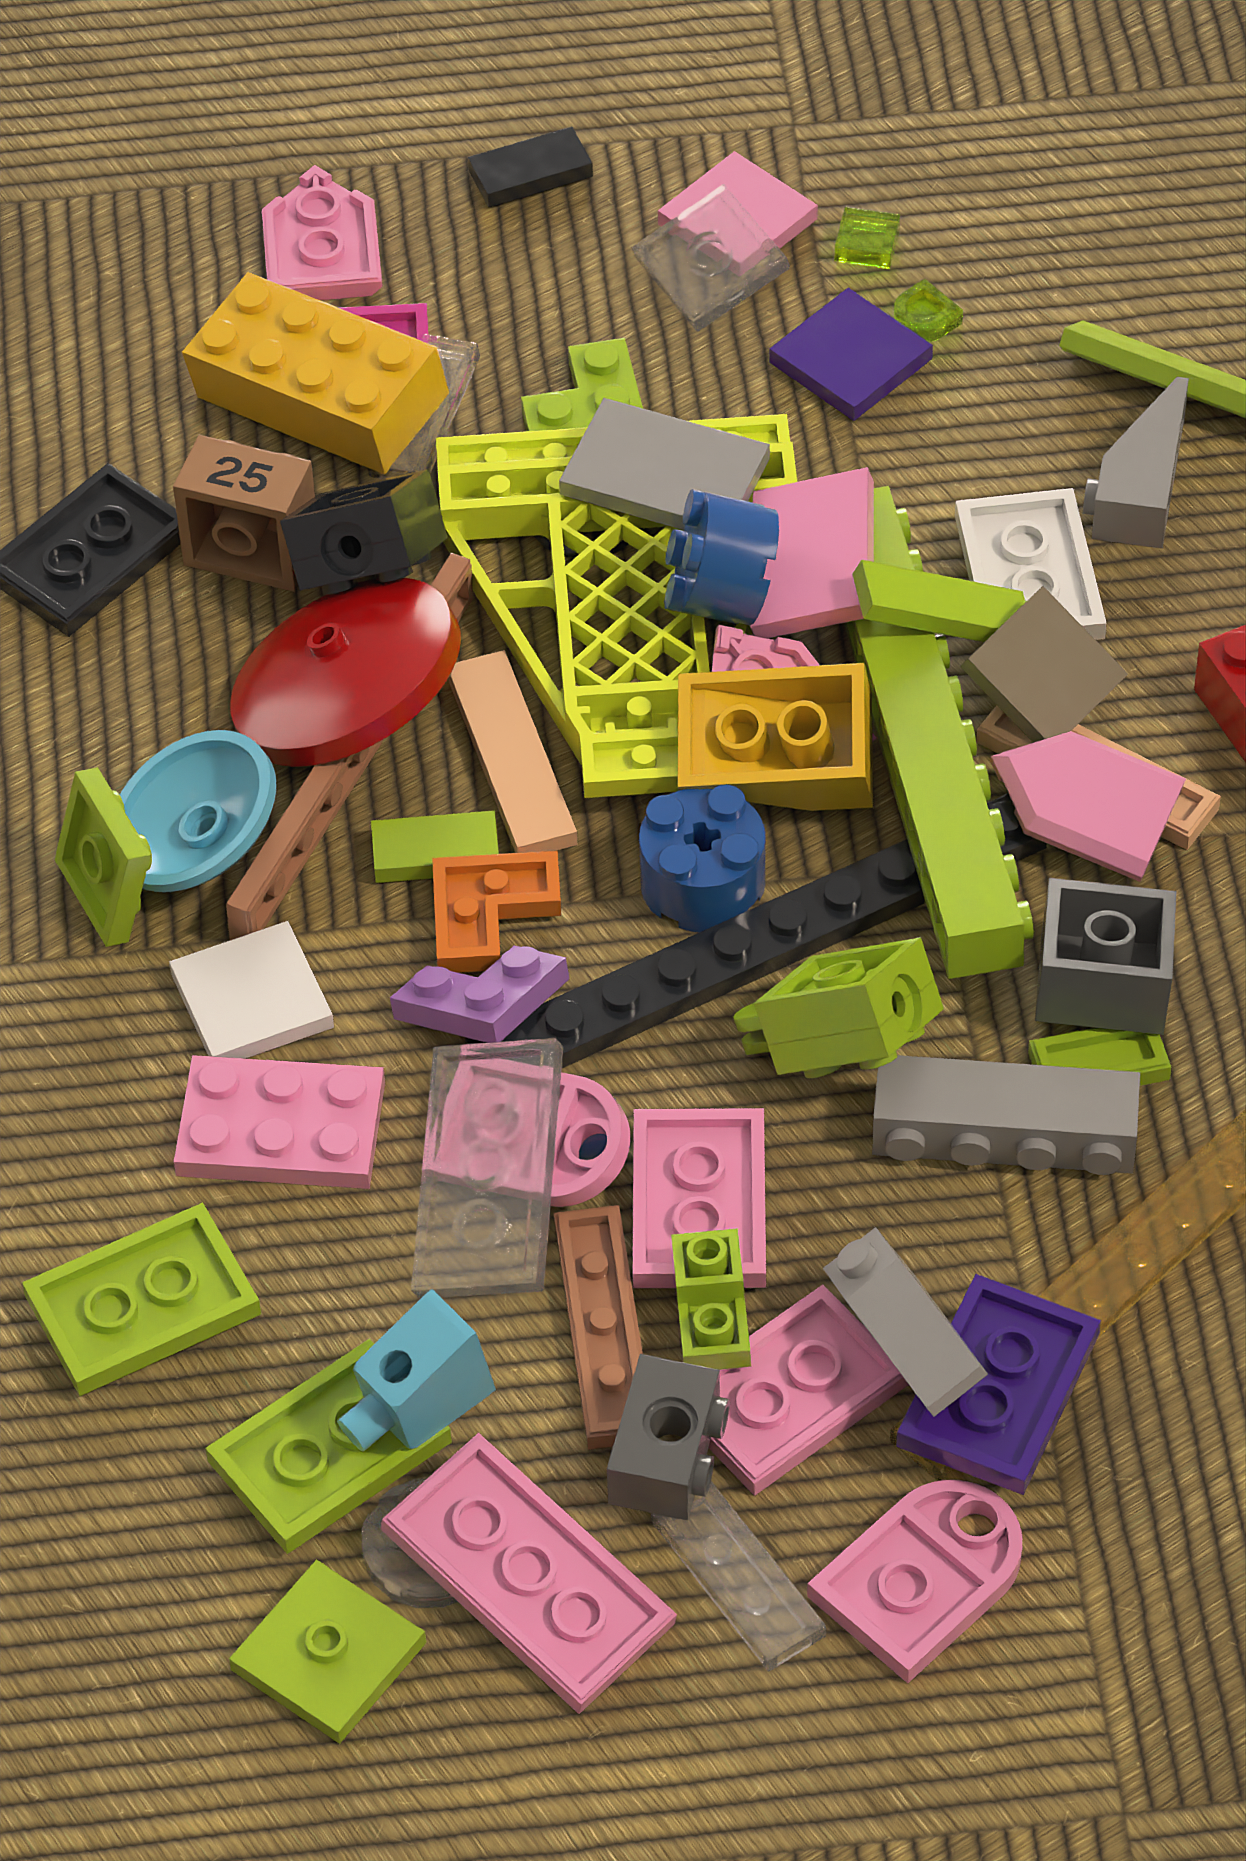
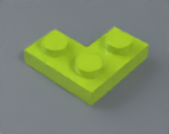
(598, 373)

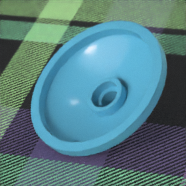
(200, 806)

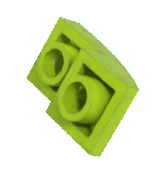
(711, 1299)

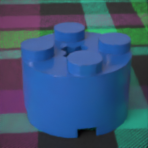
(721, 558)
(702, 856)

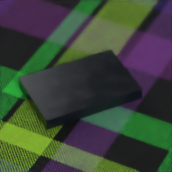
(88, 549)

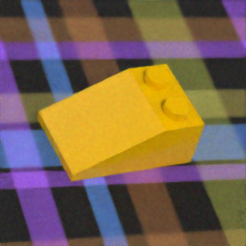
(779, 735)

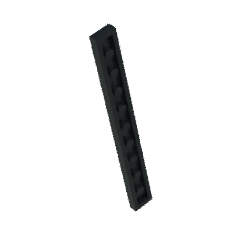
(742, 949)

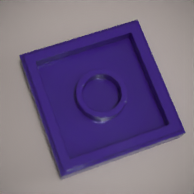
(850, 354)

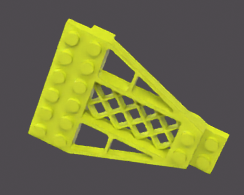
(511, 489)

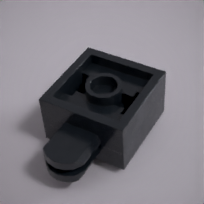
(364, 532)

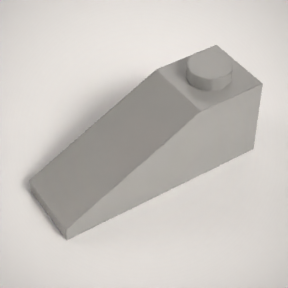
(1139, 474)
(905, 1321)

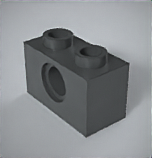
(663, 1401)

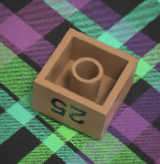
(233, 507)

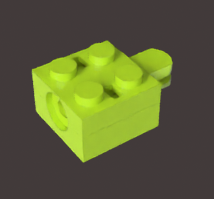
(844, 1009)

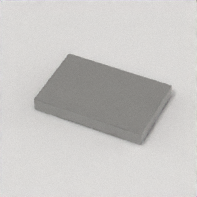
(651, 462)

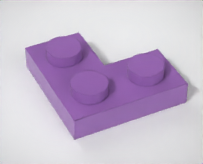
(481, 1006)

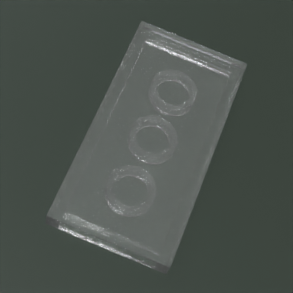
(488, 1168)

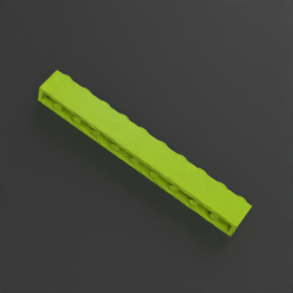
(936, 781)

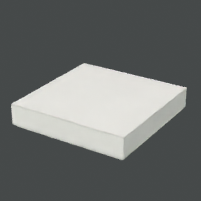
(252, 993)

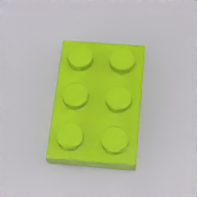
(141, 1299)
(300, 1466)

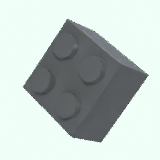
(1106, 956)

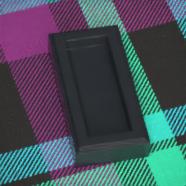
(530, 167)

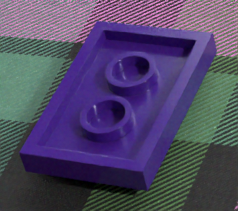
(1007, 1418)

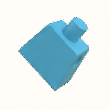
(418, 1377)

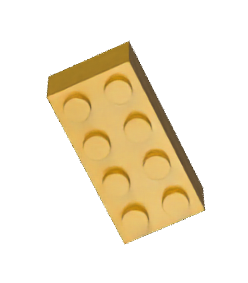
(316, 372)

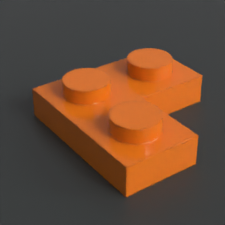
(479, 891)

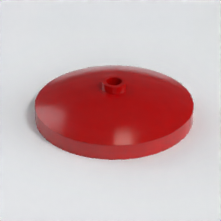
(346, 671)

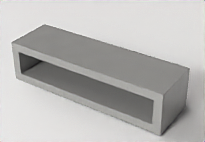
(1006, 1114)

